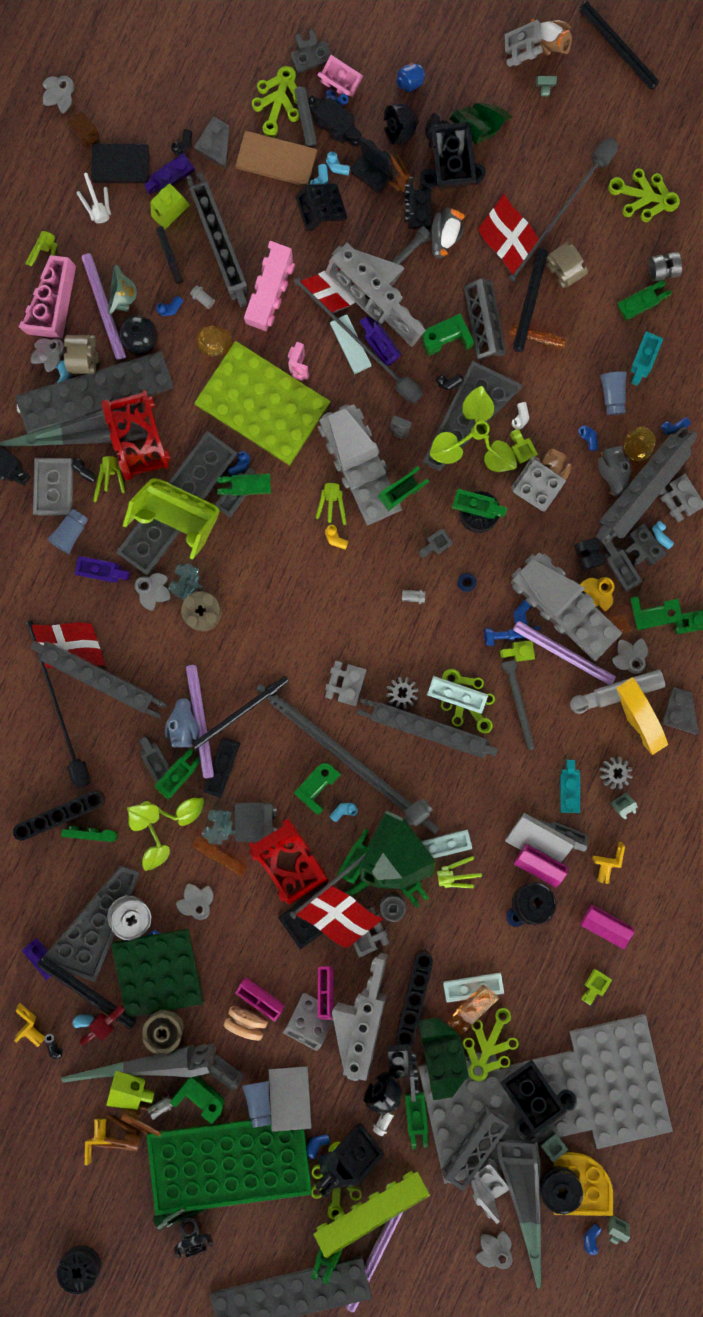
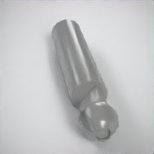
(608, 694)

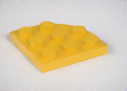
(594, 1181)

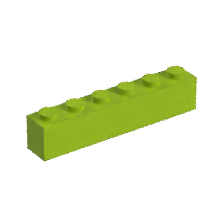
(371, 1214)

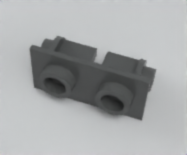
(225, 1073)

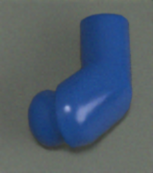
(342, 99)
(590, 436)
(242, 464)

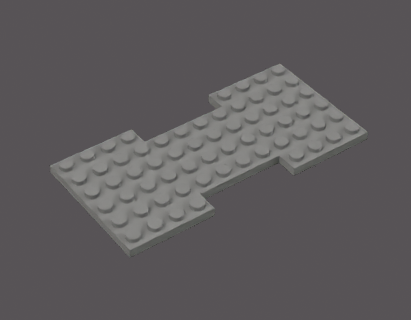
(608, 1071)

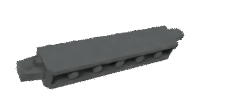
(218, 239)
(646, 485)
(97, 677)
(428, 729)

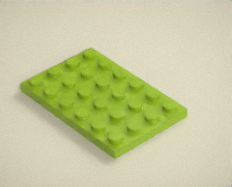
(262, 403)

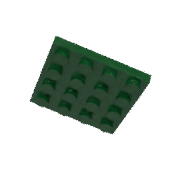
(157, 972)

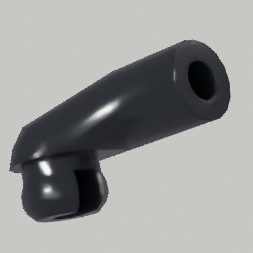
(184, 145)
(449, 384)
(78, 467)
(54, 1051)

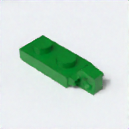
(478, 504)

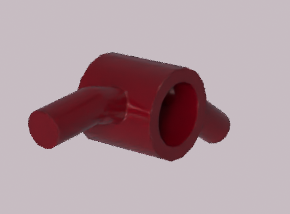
(102, 1026)

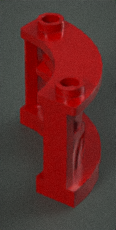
(126, 460)
(286, 835)

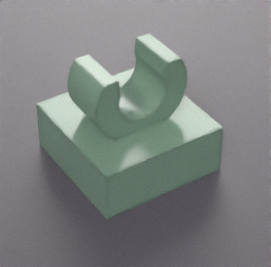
(545, 83)
(624, 805)
(553, 1147)
(618, 1230)

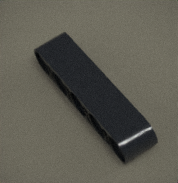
(50, 815)
(414, 1007)

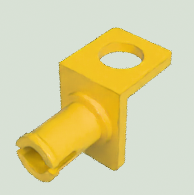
(607, 863)
(28, 1030)
(99, 1135)

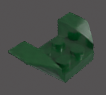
(483, 119)
(443, 1058)

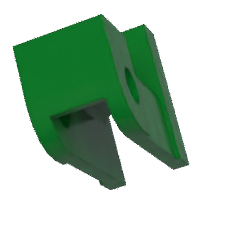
(446, 332)
(398, 491)
(656, 615)
(315, 784)
(202, 1095)

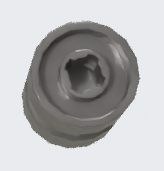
(668, 266)
(392, 907)

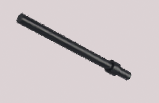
(271, 690)

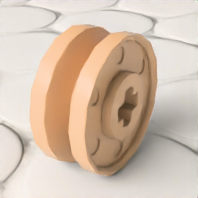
(245, 1023)

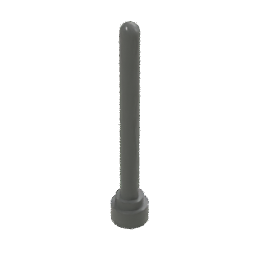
(422, 236)
(510, 668)

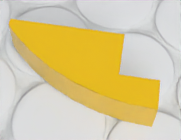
(641, 716)

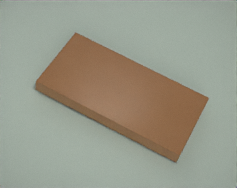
(276, 158)

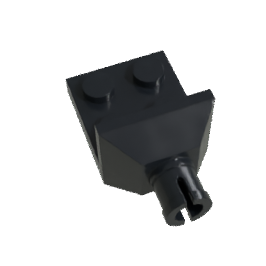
(349, 1161)

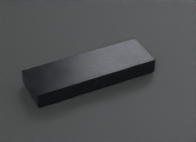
(222, 767)

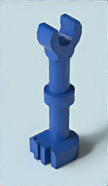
(490, 635)

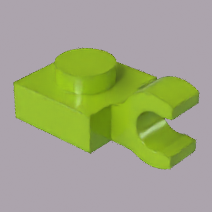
(524, 448)
(521, 651)
(597, 984)

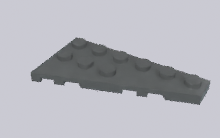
(498, 388)
(89, 936)

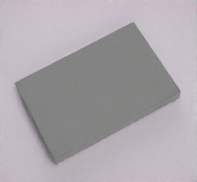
(53, 486)
(540, 837)
(290, 1098)

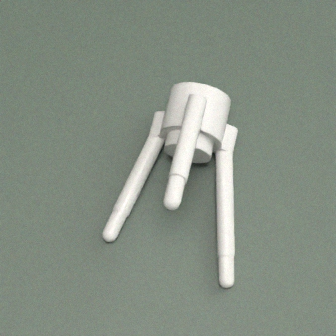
(99, 212)

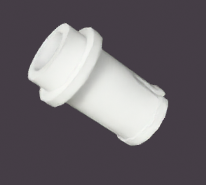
(382, 1123)

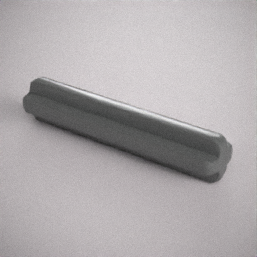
(305, 116)

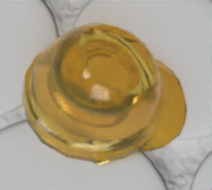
(214, 341)
(639, 443)

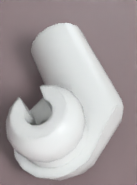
(523, 416)

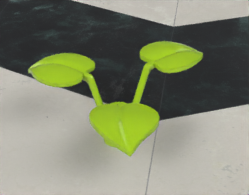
(481, 408)
(146, 814)

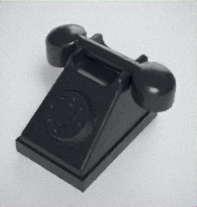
(452, 158)
(536, 1100)

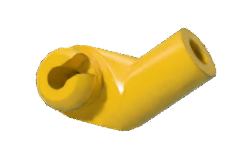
(333, 537)

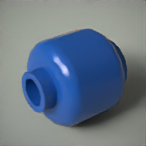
(410, 77)

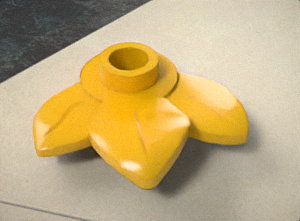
(601, 597)

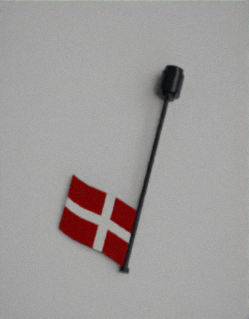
(82, 641)

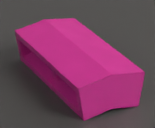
(541, 865)
(607, 926)
(329, 993)
(259, 999)

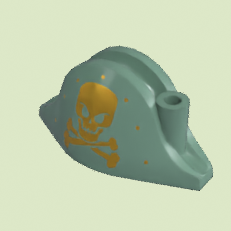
(122, 291)

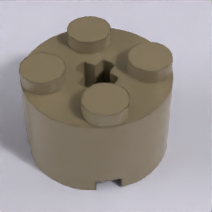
(566, 264)
(81, 354)
(192, 605)
(165, 1042)

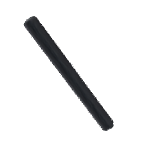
(619, 45)
(530, 300)
(83, 990)

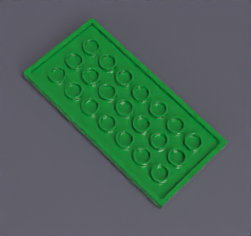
(226, 1166)

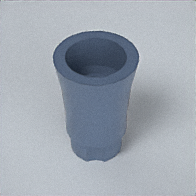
(614, 392)
(68, 531)
(258, 1103)

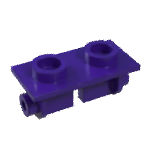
(34, 952)

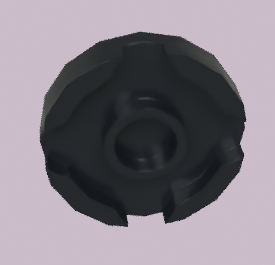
(192, 1243)

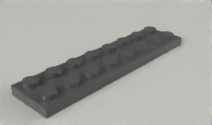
(84, 393)
(196, 476)
(295, 1293)

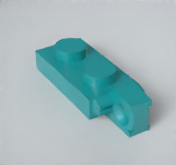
(645, 357)
(570, 788)

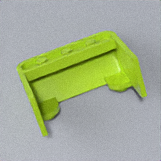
(175, 508)

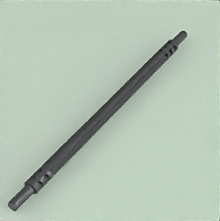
(343, 755)

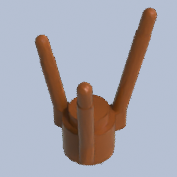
(404, 176)
(132, 1117)
(130, 1142)

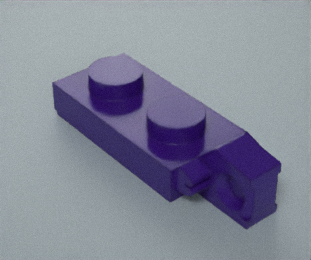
(170, 174)
(380, 341)
(100, 570)

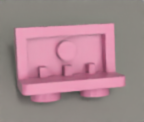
(340, 76)
(295, 362)

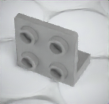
(538, 484)
(306, 1025)
(487, 1186)

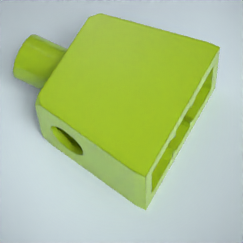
(167, 206)
(128, 1091)

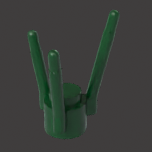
(168, 1220)

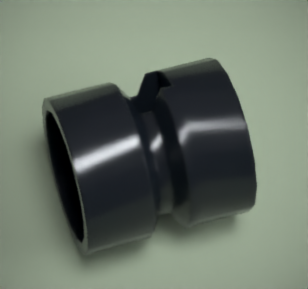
(589, 561)

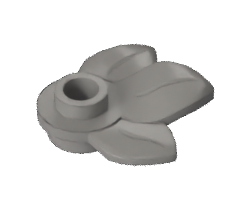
(56, 94)
(47, 353)
(154, 592)
(630, 653)
(194, 899)
(493, 1248)

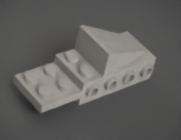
(374, 278)
(357, 460)
(564, 605)
(360, 1024)

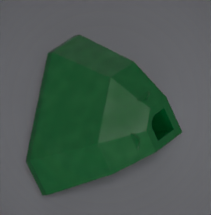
(395, 855)

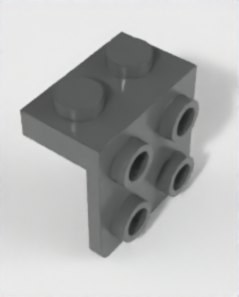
(254, 821)

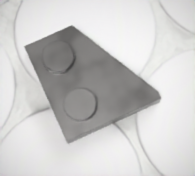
(214, 142)
(680, 711)

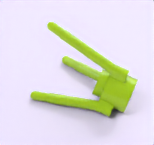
(44, 243)
(108, 467)
(331, 492)
(447, 879)

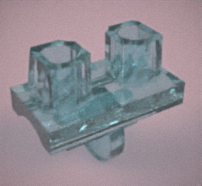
(187, 582)
(221, 827)

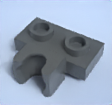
(309, 53)
(644, 546)

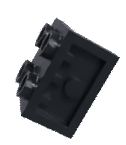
(373, 166)
(320, 204)
(417, 206)
(402, 1064)

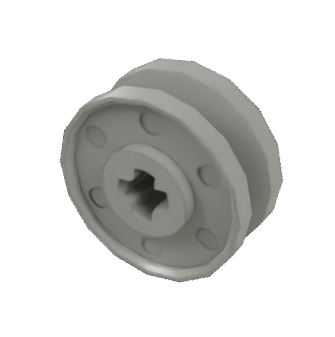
(123, 909)

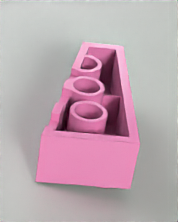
(270, 286)
(51, 300)

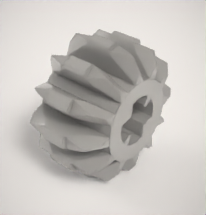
(408, 694)
(623, 773)

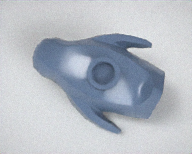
(182, 725)

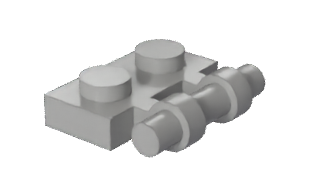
(523, 38)
(685, 495)
(351, 684)
(367, 942)

